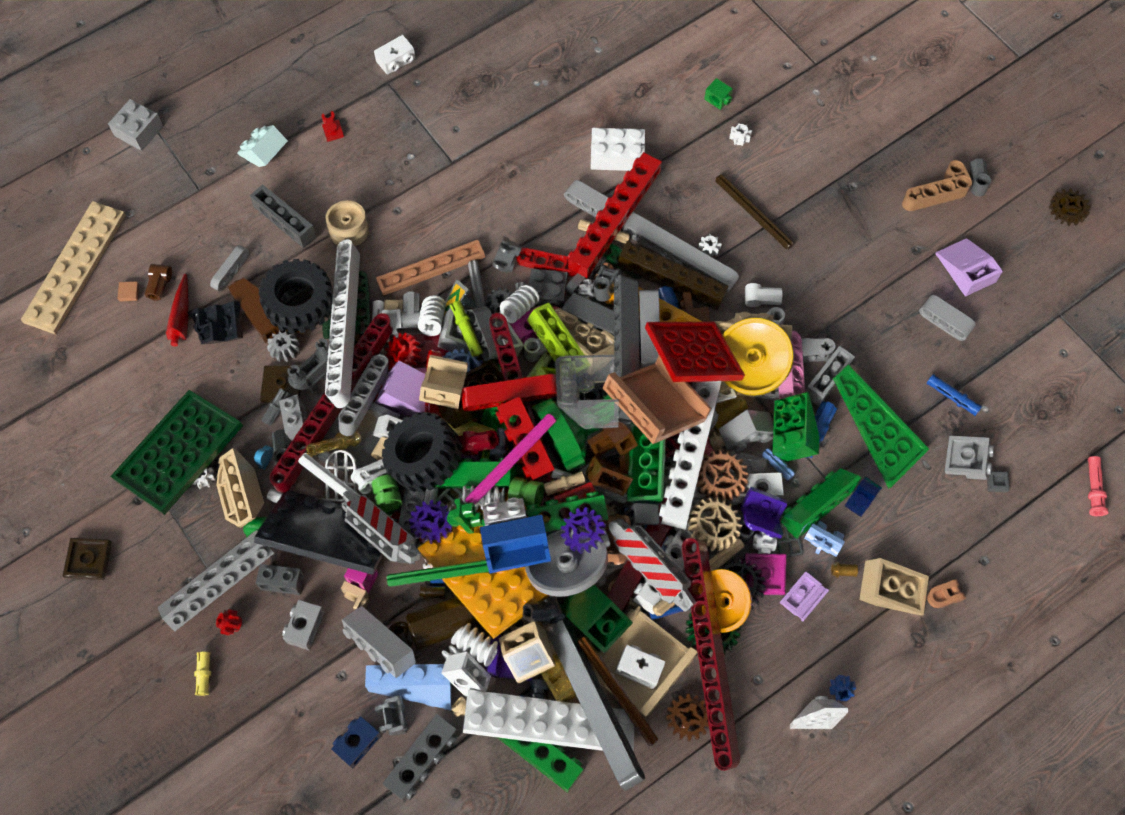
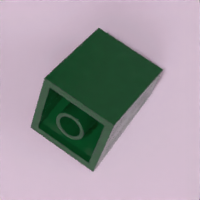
(596, 617)

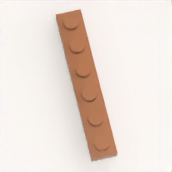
(430, 267)

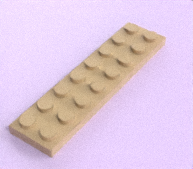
(73, 268)

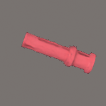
(1097, 494)

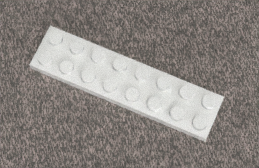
(534, 720)

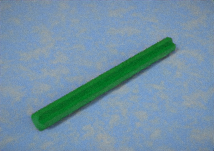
(437, 573)

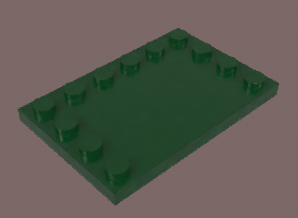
(176, 451)

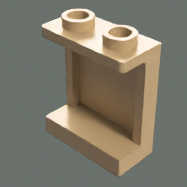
(443, 381)

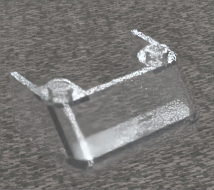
(579, 375)

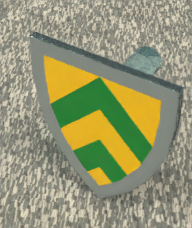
(458, 292)

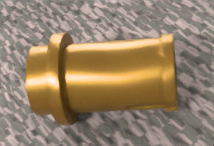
(844, 570)

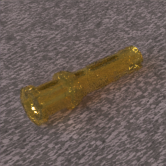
(338, 442)

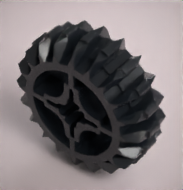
(742, 570)

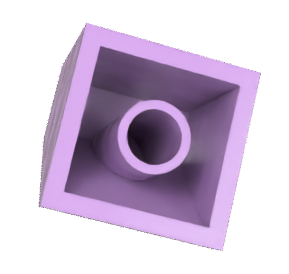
(402, 390)

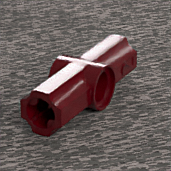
(473, 441)

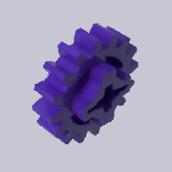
(587, 523)
(423, 526)

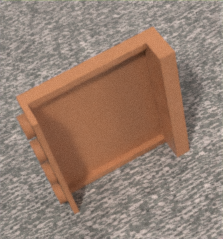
(656, 402)

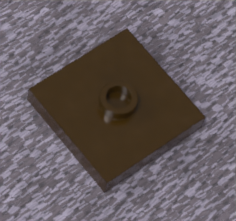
(273, 379)
(87, 558)

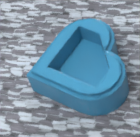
(263, 456)

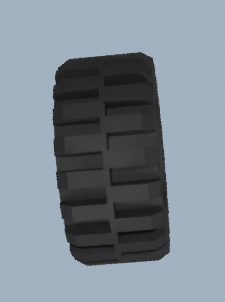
(292, 275)
(435, 465)

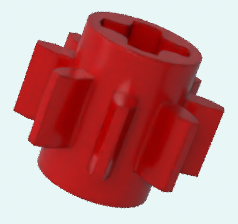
(228, 622)

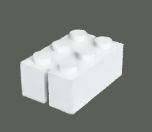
(616, 148)

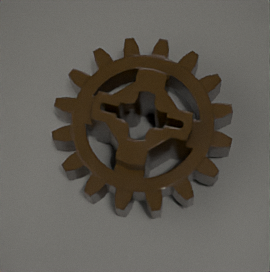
(1069, 207)

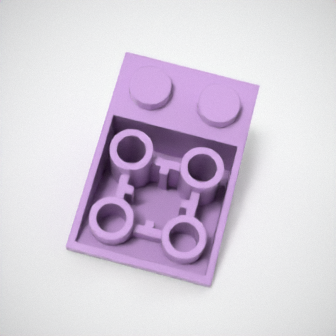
(969, 266)

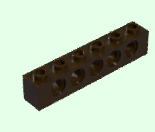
(671, 274)

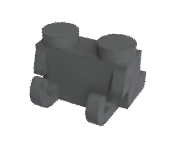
(505, 255)
(393, 715)

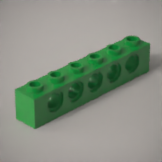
(553, 507)
(564, 779)

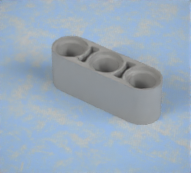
(947, 317)

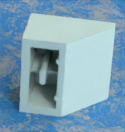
(262, 145)

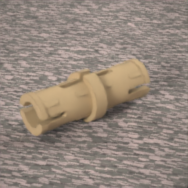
(564, 483)

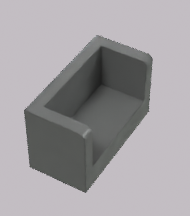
(643, 514)

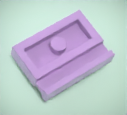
(804, 596)

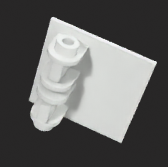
(510, 509)

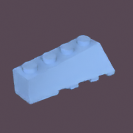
(418, 684)

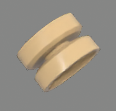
(347, 221)

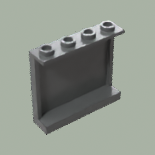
(368, 442)

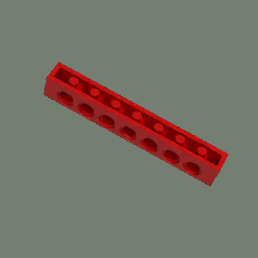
(584, 264)

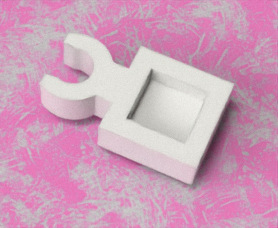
(395, 317)

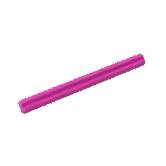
(509, 461)

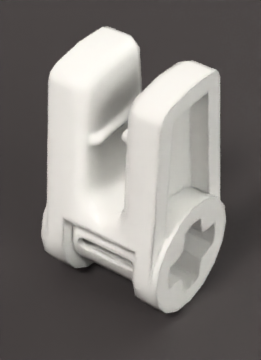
(367, 475)

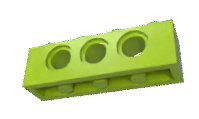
(553, 332)

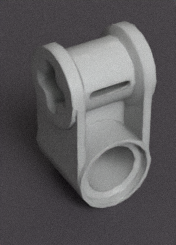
(814, 349)

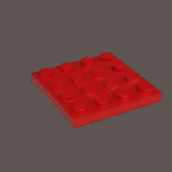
(694, 351)

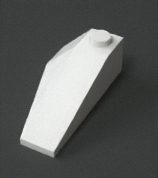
(820, 714)

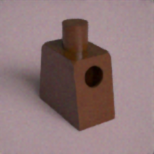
(601, 474)

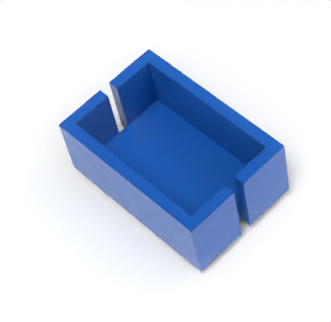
(515, 544)

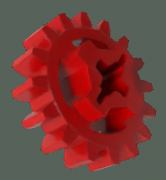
(402, 351)

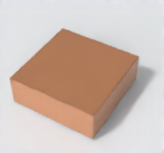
(128, 291)

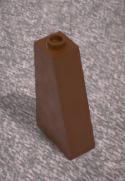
(250, 304)

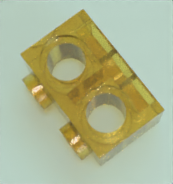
(559, 682)

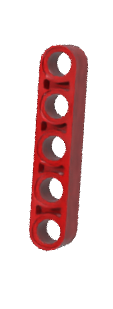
(498, 393)

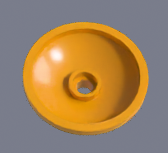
(730, 586)

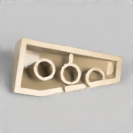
(586, 336)

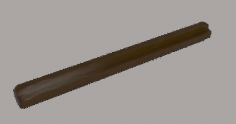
(754, 211)

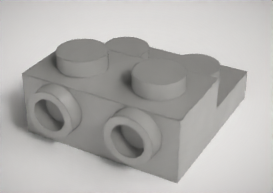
(969, 457)

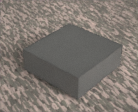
(998, 482)

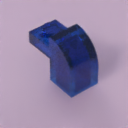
(863, 496)

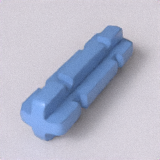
(778, 464)

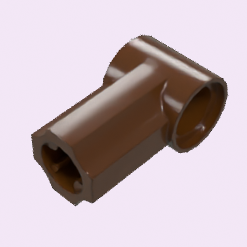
(158, 277)

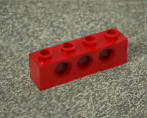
(516, 408)

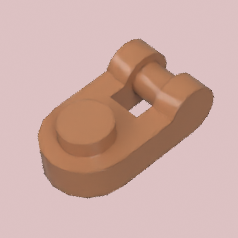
(939, 596)

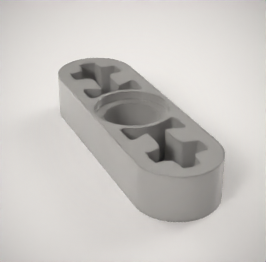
(229, 268)

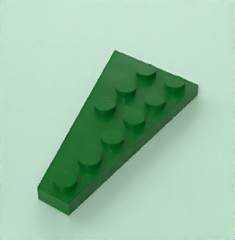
(885, 434)

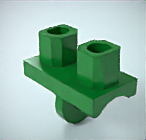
(465, 516)

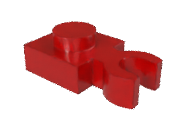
(332, 127)

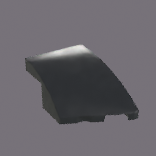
(218, 323)

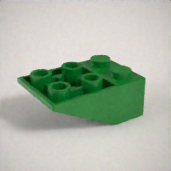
(795, 428)

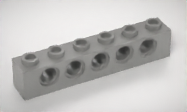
(213, 582)

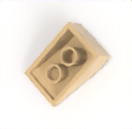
(893, 586)

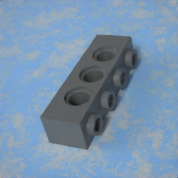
(283, 216)
(436, 728)

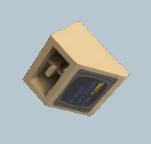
(527, 651)

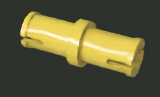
(202, 673)

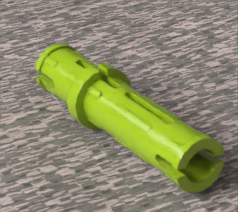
(462, 321)

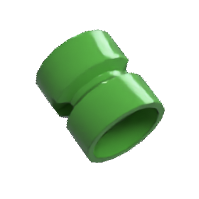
(531, 491)
(386, 493)

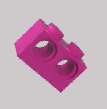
(360, 579)

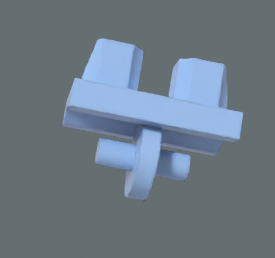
(824, 540)

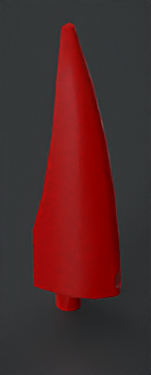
(178, 317)

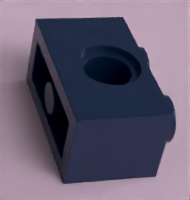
(353, 754)

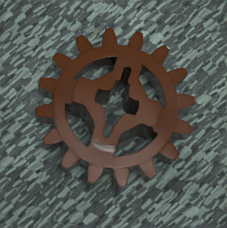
(680, 714)

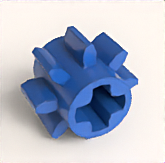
(842, 688)

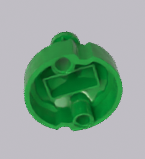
(564, 435)

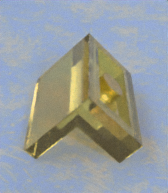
(729, 410)

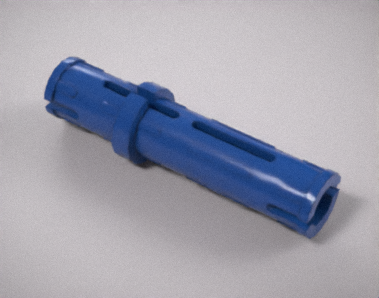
(962, 400)

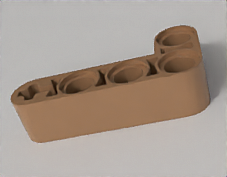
(956, 186)

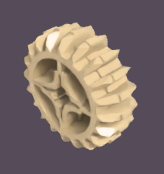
(728, 522)

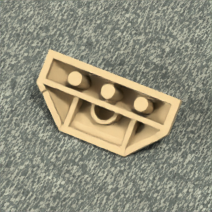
(238, 489)

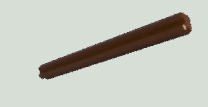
(618, 691)

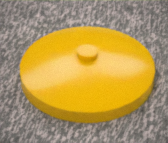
(762, 354)

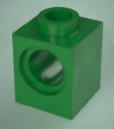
(718, 94)

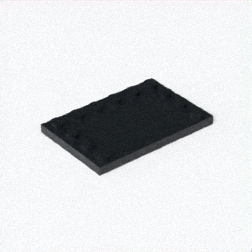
(317, 531)

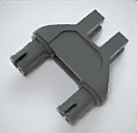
(311, 370)

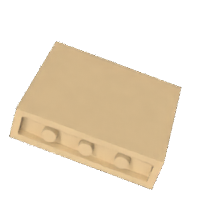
(651, 639)

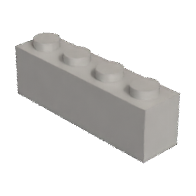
(378, 642)

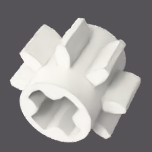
(740, 134)
(709, 245)
(206, 479)
(764, 543)

